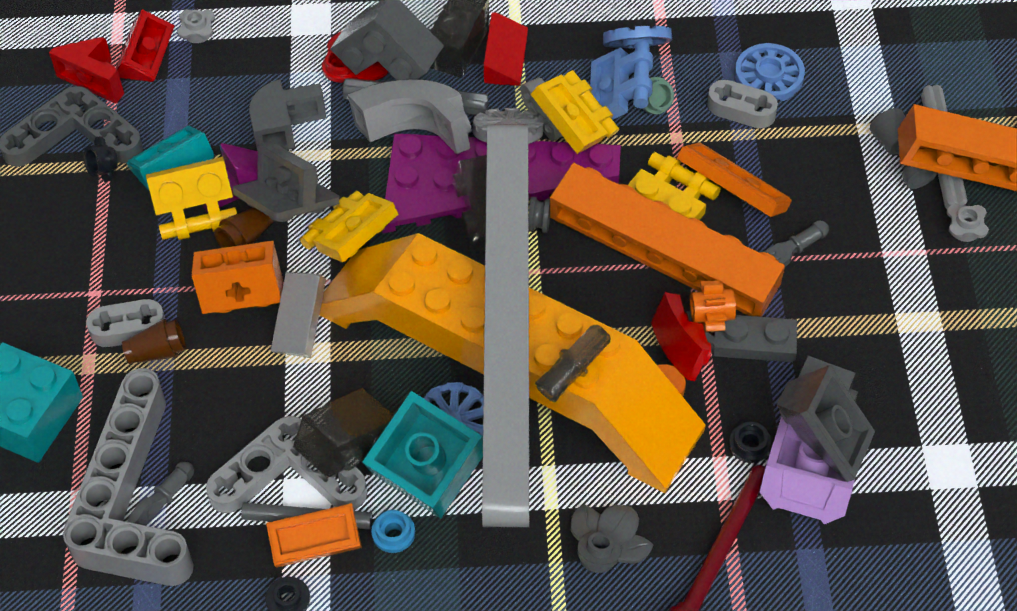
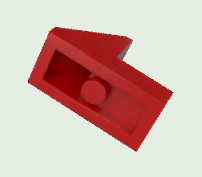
(89, 67)

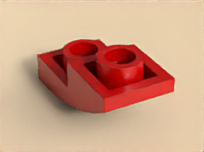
(679, 338)

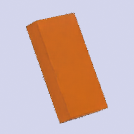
(313, 535)

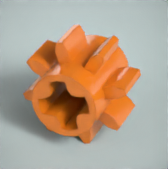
(712, 306)

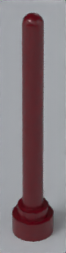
(723, 542)

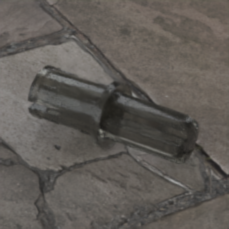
(573, 362)

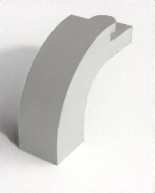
(411, 105)

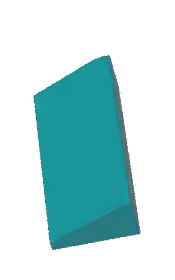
(177, 150)

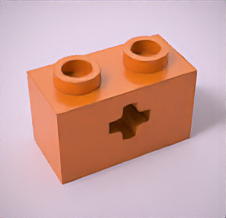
(237, 277)

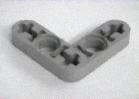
(281, 456)

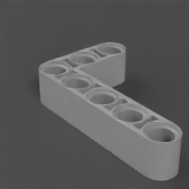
(117, 486)

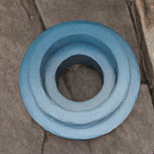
(389, 521)

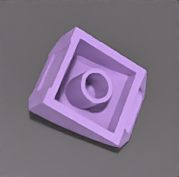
(802, 480)

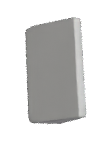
(298, 314)

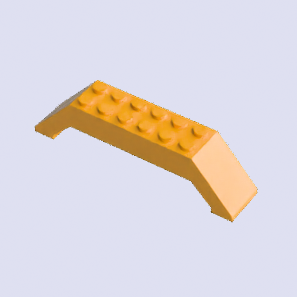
(441, 303)

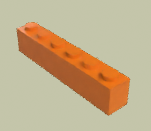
(664, 238)

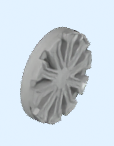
(509, 116)

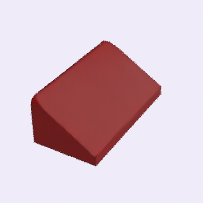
(144, 47)
(505, 51)

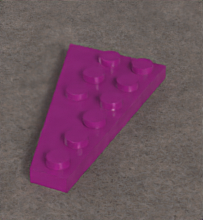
(424, 167)

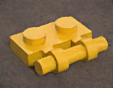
(575, 111)
(657, 186)
(189, 187)
(349, 225)

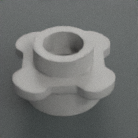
(196, 25)
(966, 230)

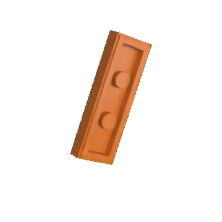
(734, 179)

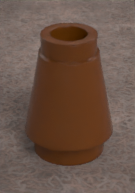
(242, 228)
(156, 342)

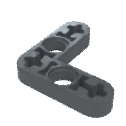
(68, 118)

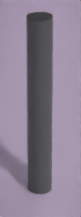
(272, 513)

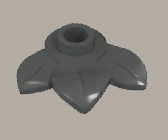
(608, 537)

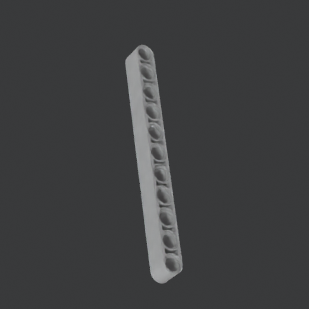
(506, 330)

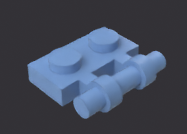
(612, 81)

